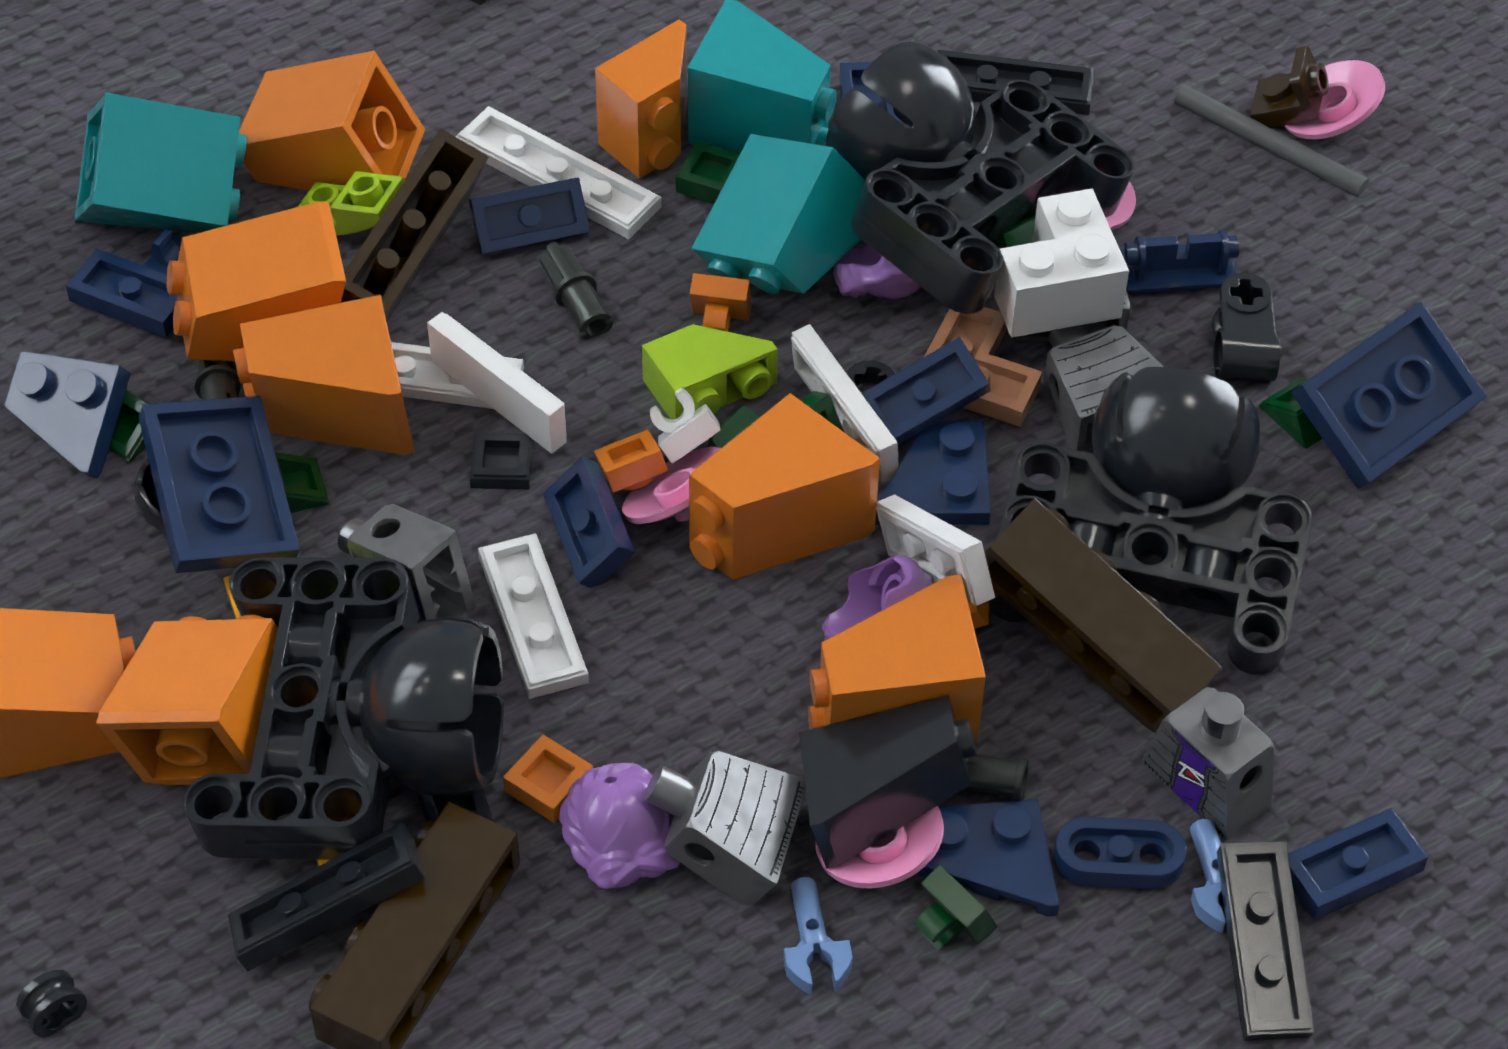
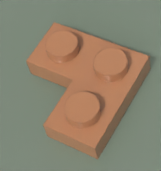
(1010, 383)

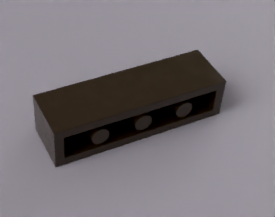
(414, 222)
(1097, 616)
(416, 935)

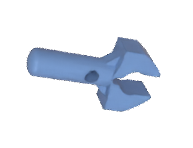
(1206, 898)
(814, 940)

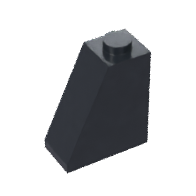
(882, 773)

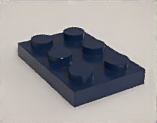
(1389, 395)
(217, 482)

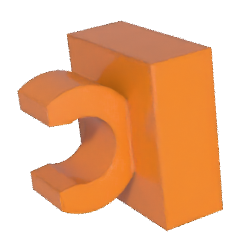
(720, 299)

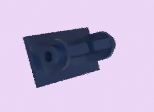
(1166, 266)

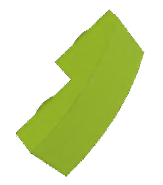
(357, 203)

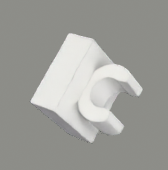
(688, 430)

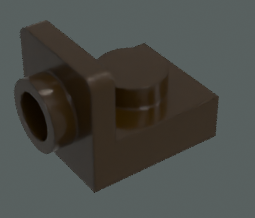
(1291, 96)

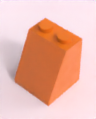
(328, 123)
(253, 274)
(327, 376)
(781, 492)
(903, 658)
(54, 684)
(191, 698)

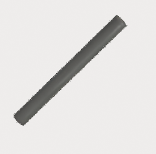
(1271, 140)

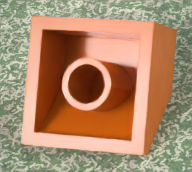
(644, 101)

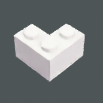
(1067, 272)

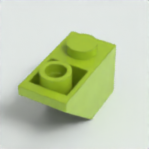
(709, 365)

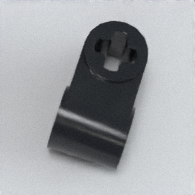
(1245, 330)

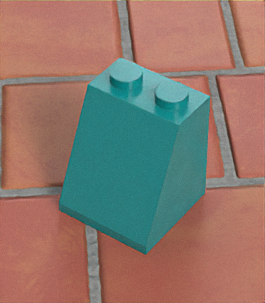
(756, 83)
(159, 166)
(781, 215)

